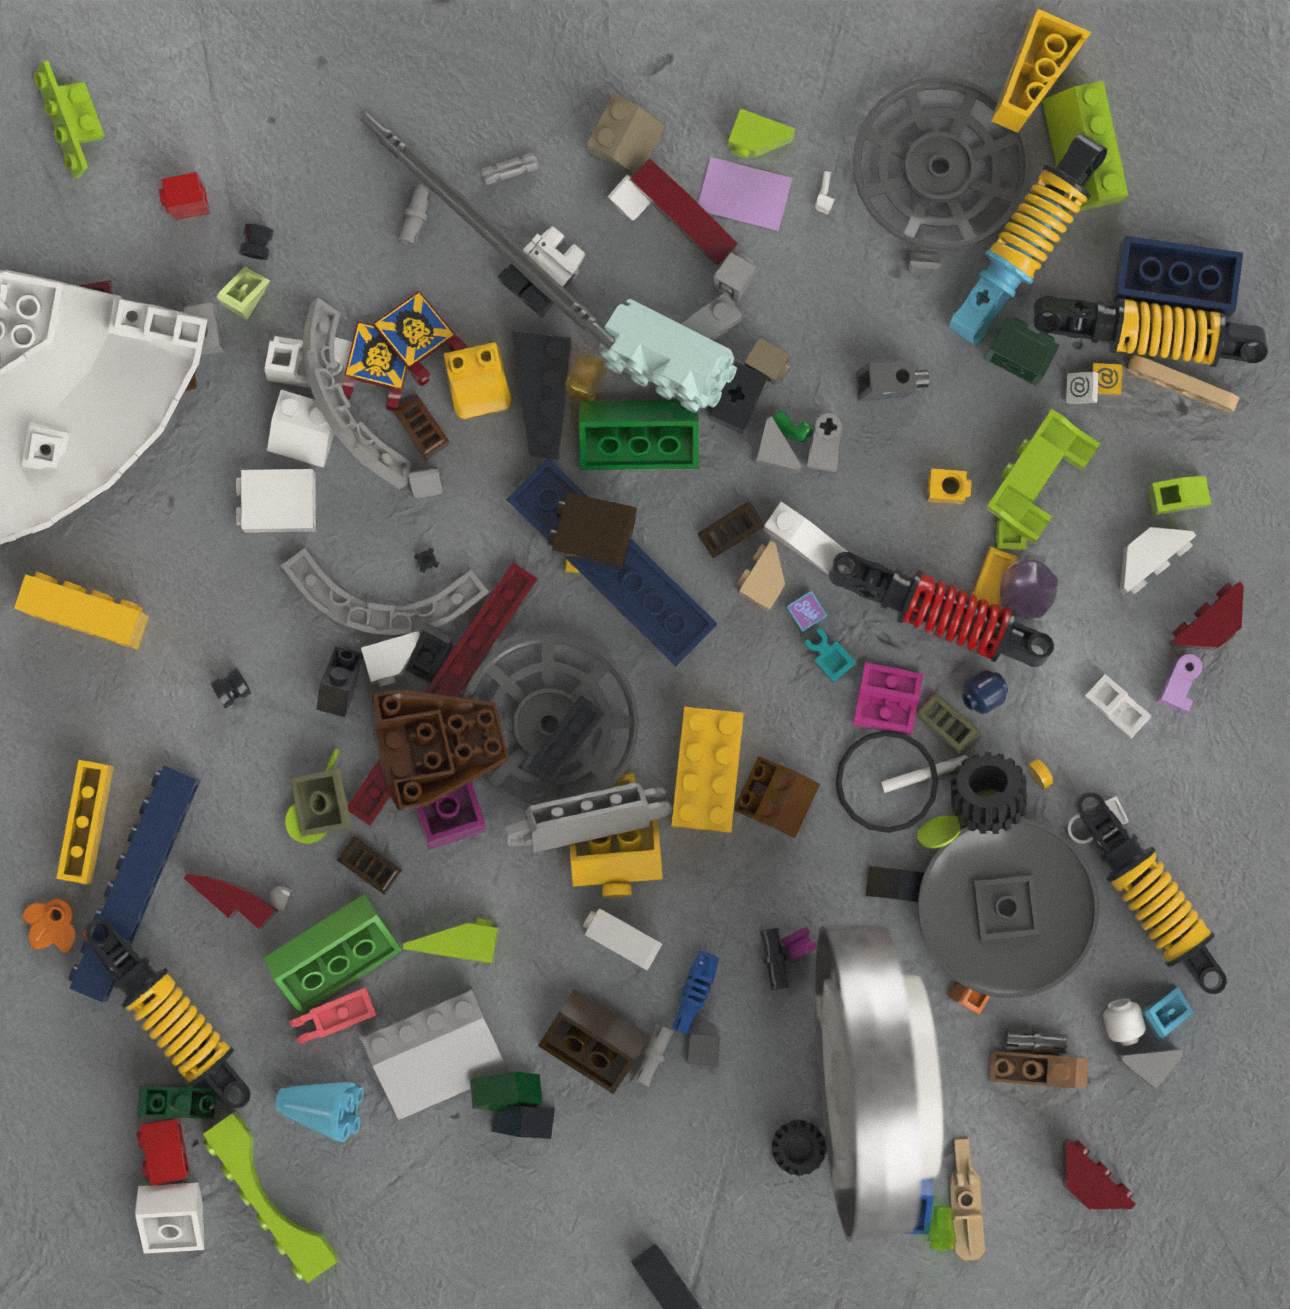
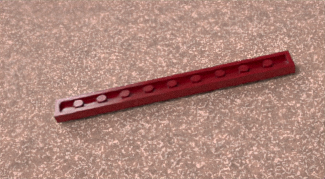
(456, 671)

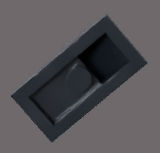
(429, 653)

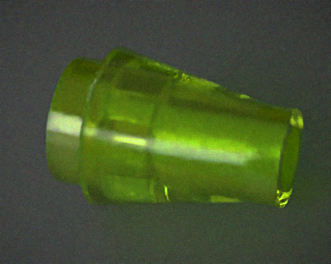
(942, 1230)

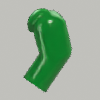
(791, 431)

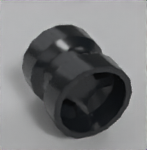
(256, 239)
(231, 688)

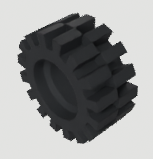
(792, 1165)

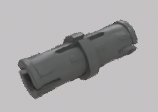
(1035, 1041)

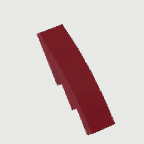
(683, 211)

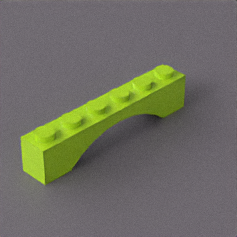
(305, 1248)

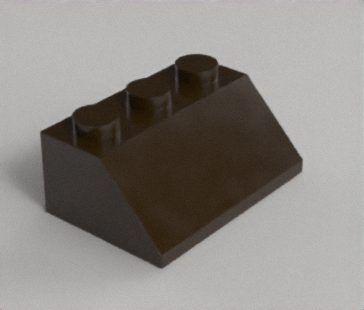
(593, 1041)

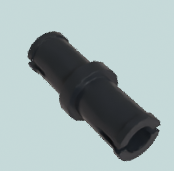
(774, 959)

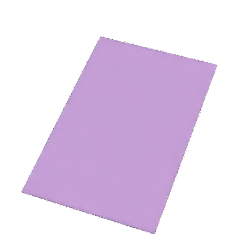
(744, 193)

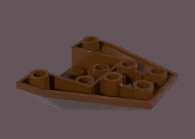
(434, 744)

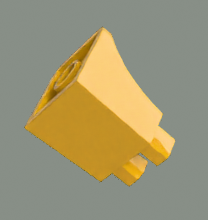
(477, 381)

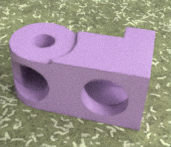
(1179, 682)

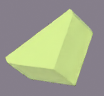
(243, 292)

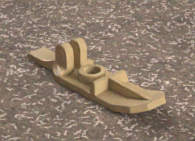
(966, 1218)

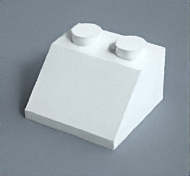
(299, 430)
(170, 1217)

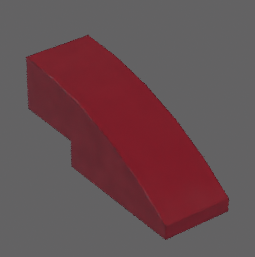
(233, 898)

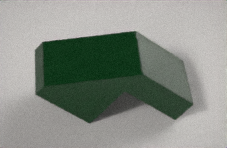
(503, 1089)

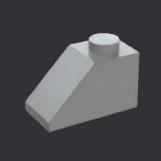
(734, 276)

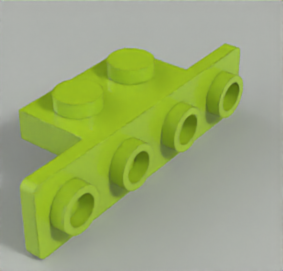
(71, 116)

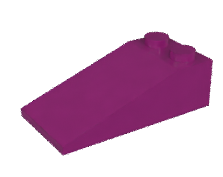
(451, 818)

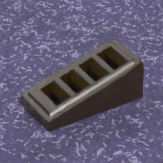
(752, 514)
(389, 880)

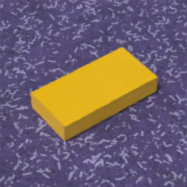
(991, 574)

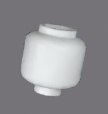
(1124, 1021)

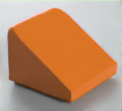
(968, 998)

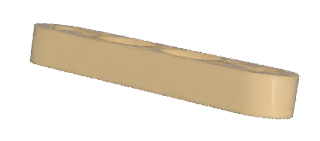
(1182, 384)

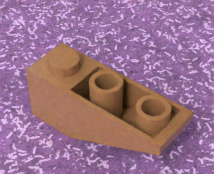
(1039, 1069)

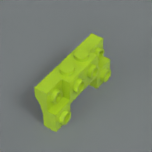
(1038, 460)

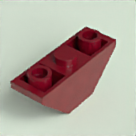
(1214, 622)
(1091, 1181)

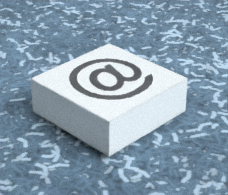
(1082, 387)

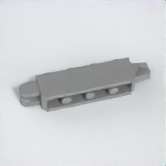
(588, 817)

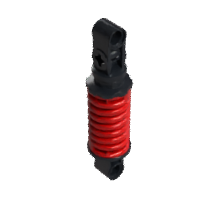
(921, 600)

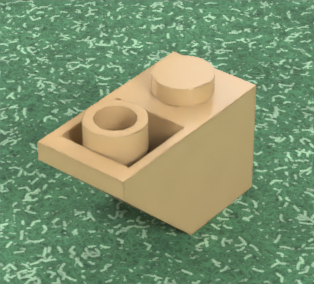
(765, 580)

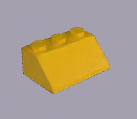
(618, 858)

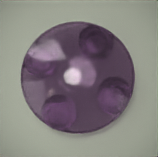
(1028, 589)

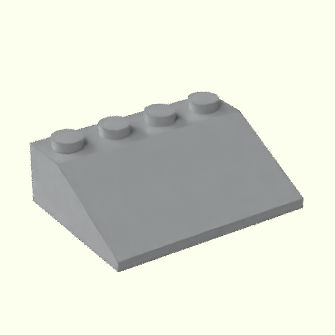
(434, 1054)

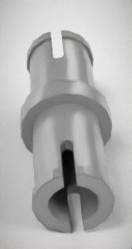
(415, 215)
(652, 1055)

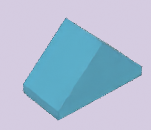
(1166, 1013)

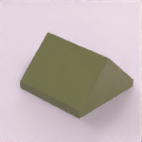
(320, 802)

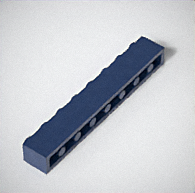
(137, 875)

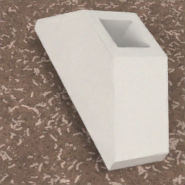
(1150, 554)

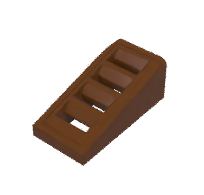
(434, 446)

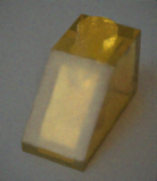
(586, 378)

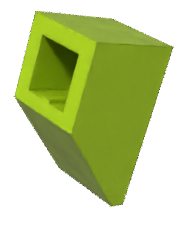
(1178, 495)

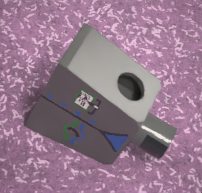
(889, 380)

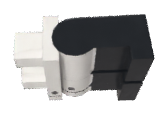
(560, 267)

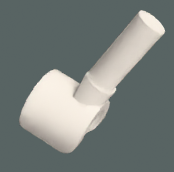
(824, 202)

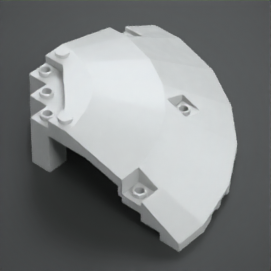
(85, 387)

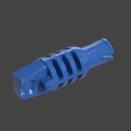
(695, 990)

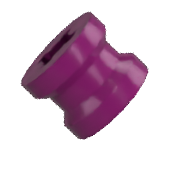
(799, 943)

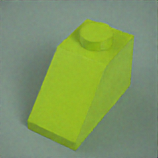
(757, 135)

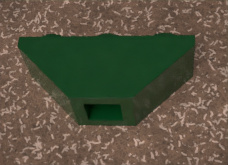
(175, 1101)

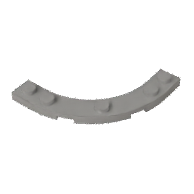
(332, 402)
(378, 618)

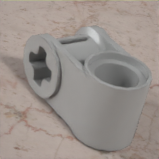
(825, 448)

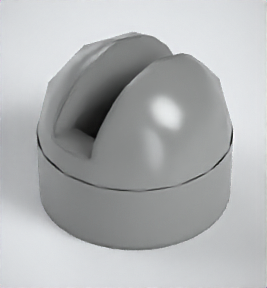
(281, 897)

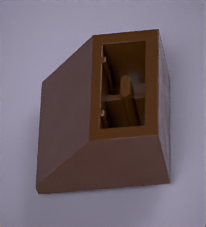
(776, 796)

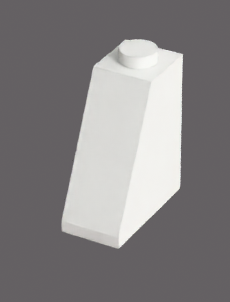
(622, 938)

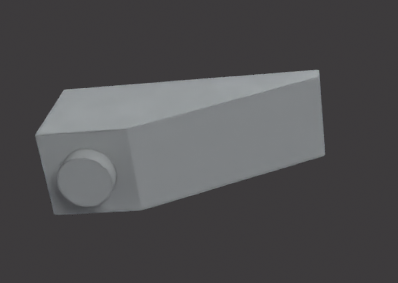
(715, 318)

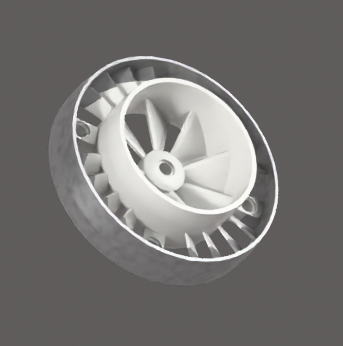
(875, 1080)

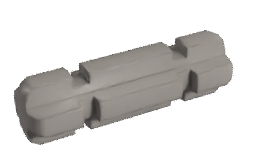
(509, 168)

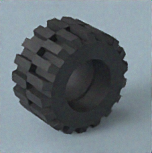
(988, 812)

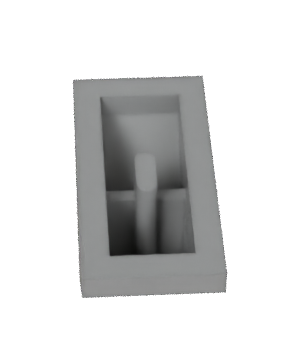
(776, 451)
(1151, 1065)

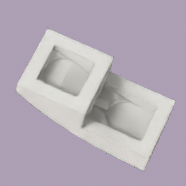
(1118, 706)

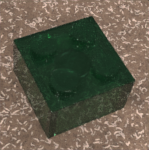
(1022, 350)

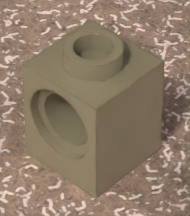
(768, 360)

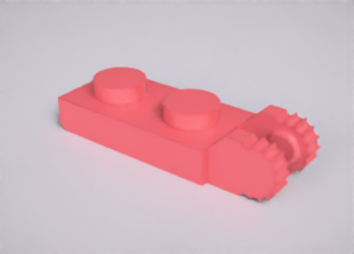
(337, 1015)

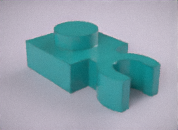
(832, 659)

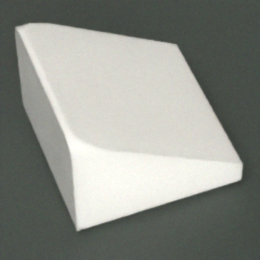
(628, 199)

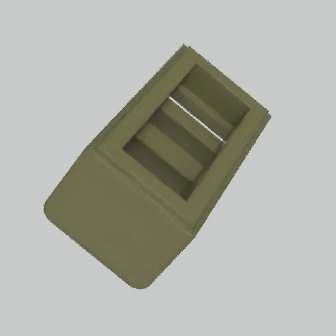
(967, 742)

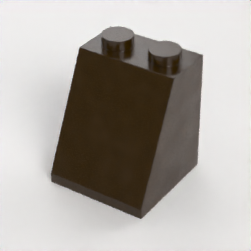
(593, 531)

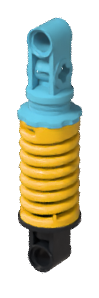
(1029, 232)

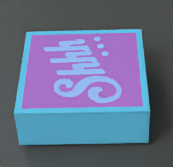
(806, 611)

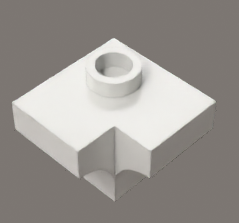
(286, 362)

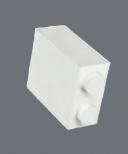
(277, 500)

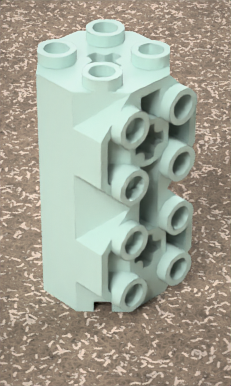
(668, 355)

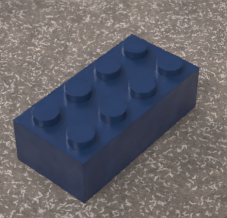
(1178, 275)

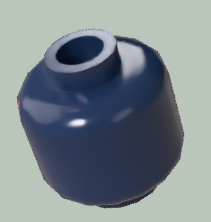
(984, 691)

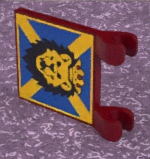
(416, 332)
(375, 364)

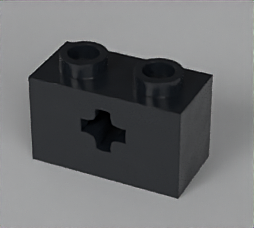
(737, 415)

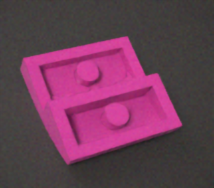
(887, 698)

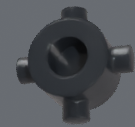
(426, 560)

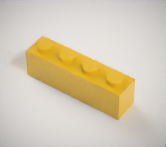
(85, 822)

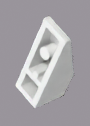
(803, 537)

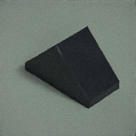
(893, 883)
(524, 1121)

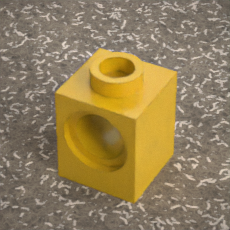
(936, 493)

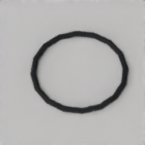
(921, 815)

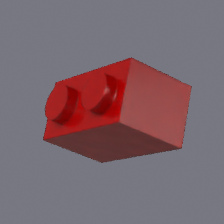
(184, 196)
(163, 1151)

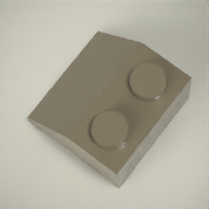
(625, 135)

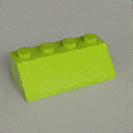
(1087, 112)

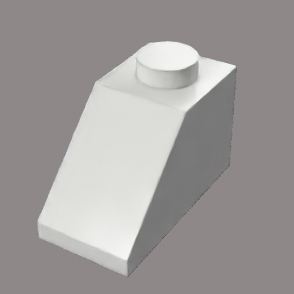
(389, 658)

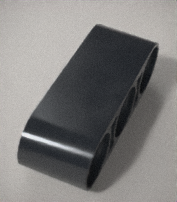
(663, 1280)

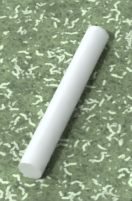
(921, 774)

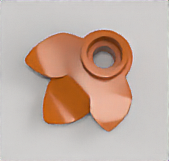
(49, 929)

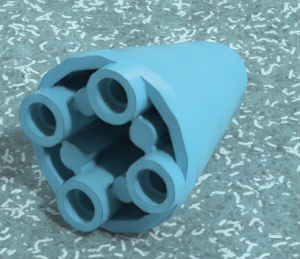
(323, 1107)

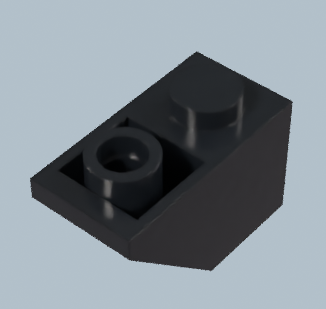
(339, 681)

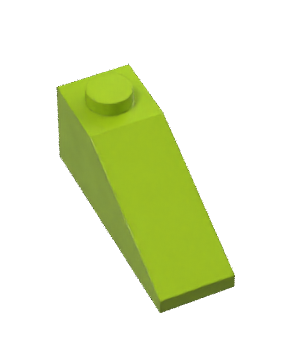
(465, 941)

